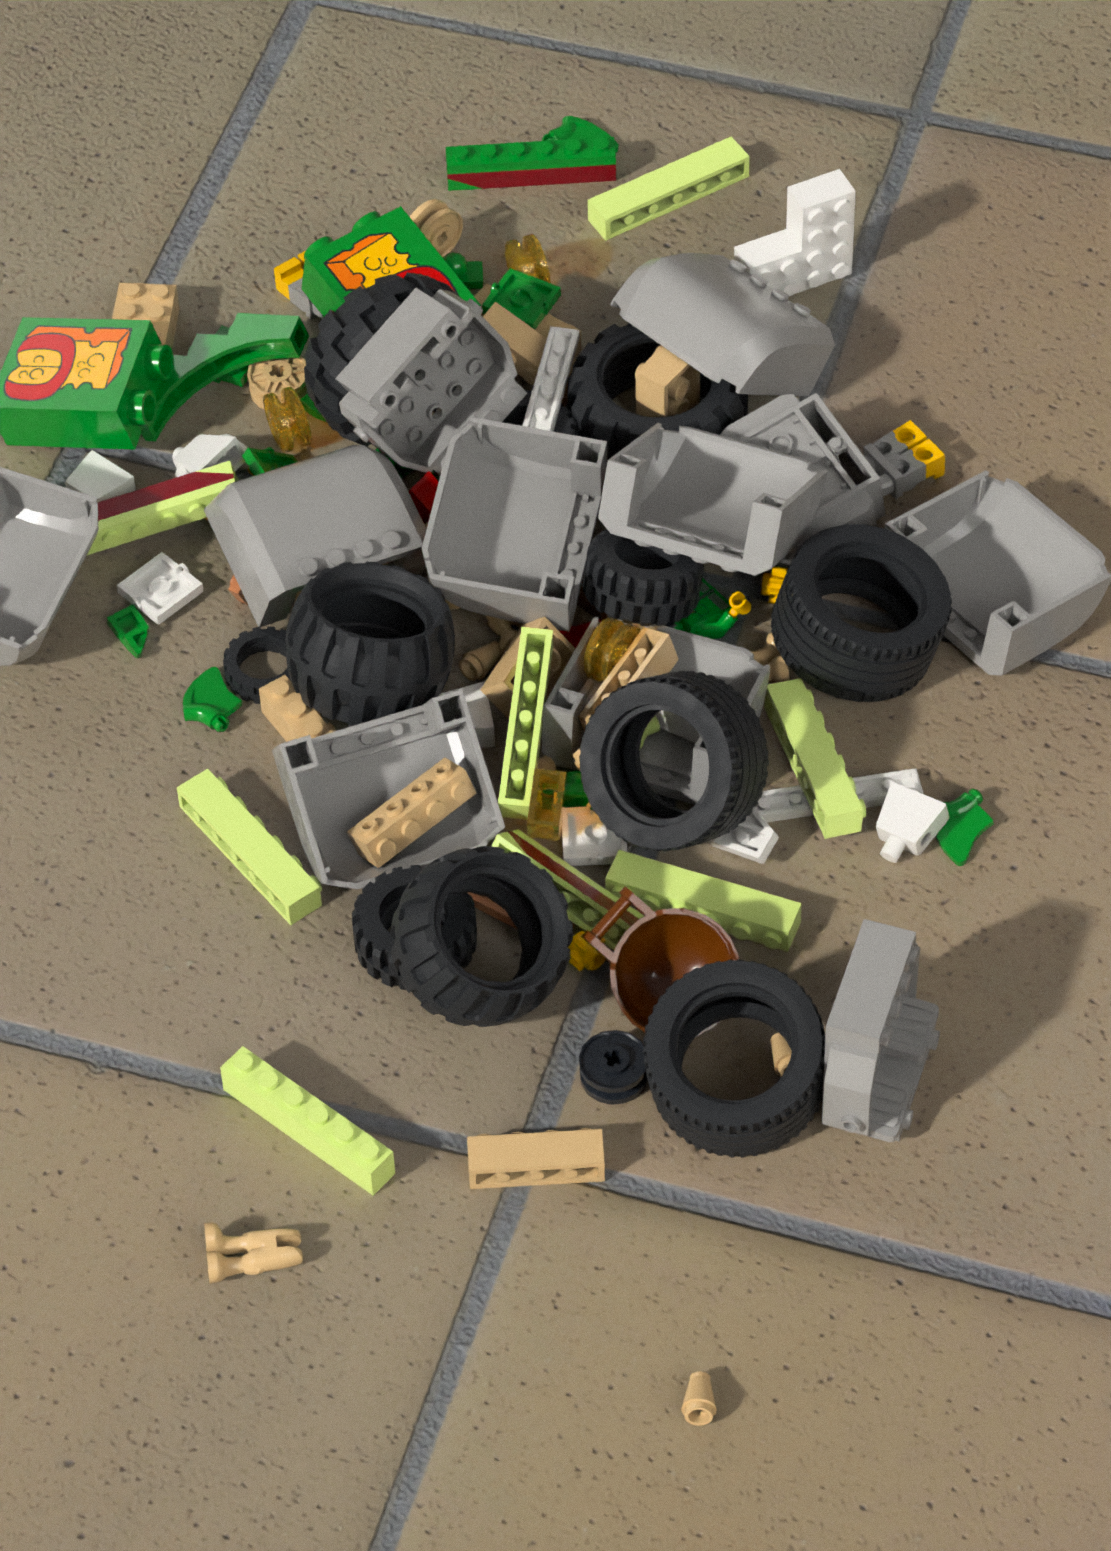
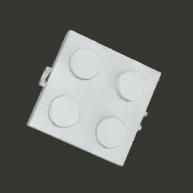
(160, 588)
(587, 838)

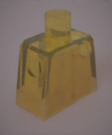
(545, 810)

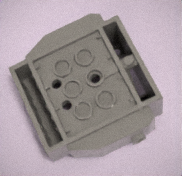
(450, 348)
(814, 434)
(877, 1036)

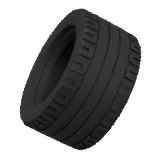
(876, 567)
(615, 776)
(723, 993)

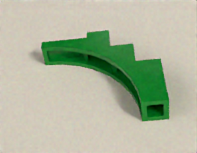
(210, 356)

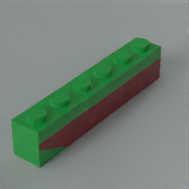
(531, 163)

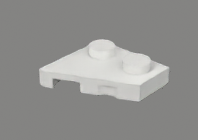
(751, 839)

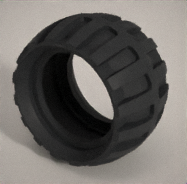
(369, 642)
(531, 904)

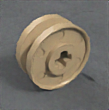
(439, 224)
(275, 375)

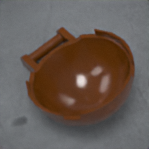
(656, 953)

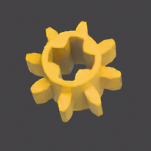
(772, 583)
(584, 954)

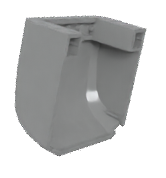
(727, 323)
(710, 498)
(312, 518)
(515, 520)
(42, 548)
(1011, 570)
(668, 762)
(357, 769)

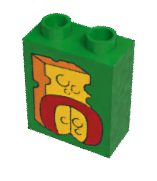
(371, 251)
(81, 382)

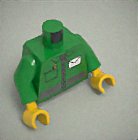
(713, 613)

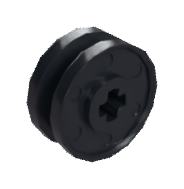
(613, 1067)

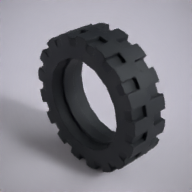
(240, 649)

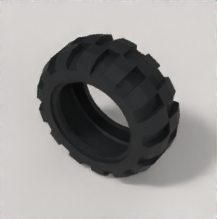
(346, 333)
(610, 368)

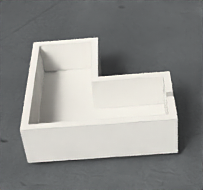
(815, 241)

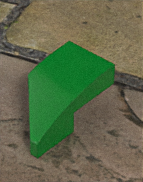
(130, 629)

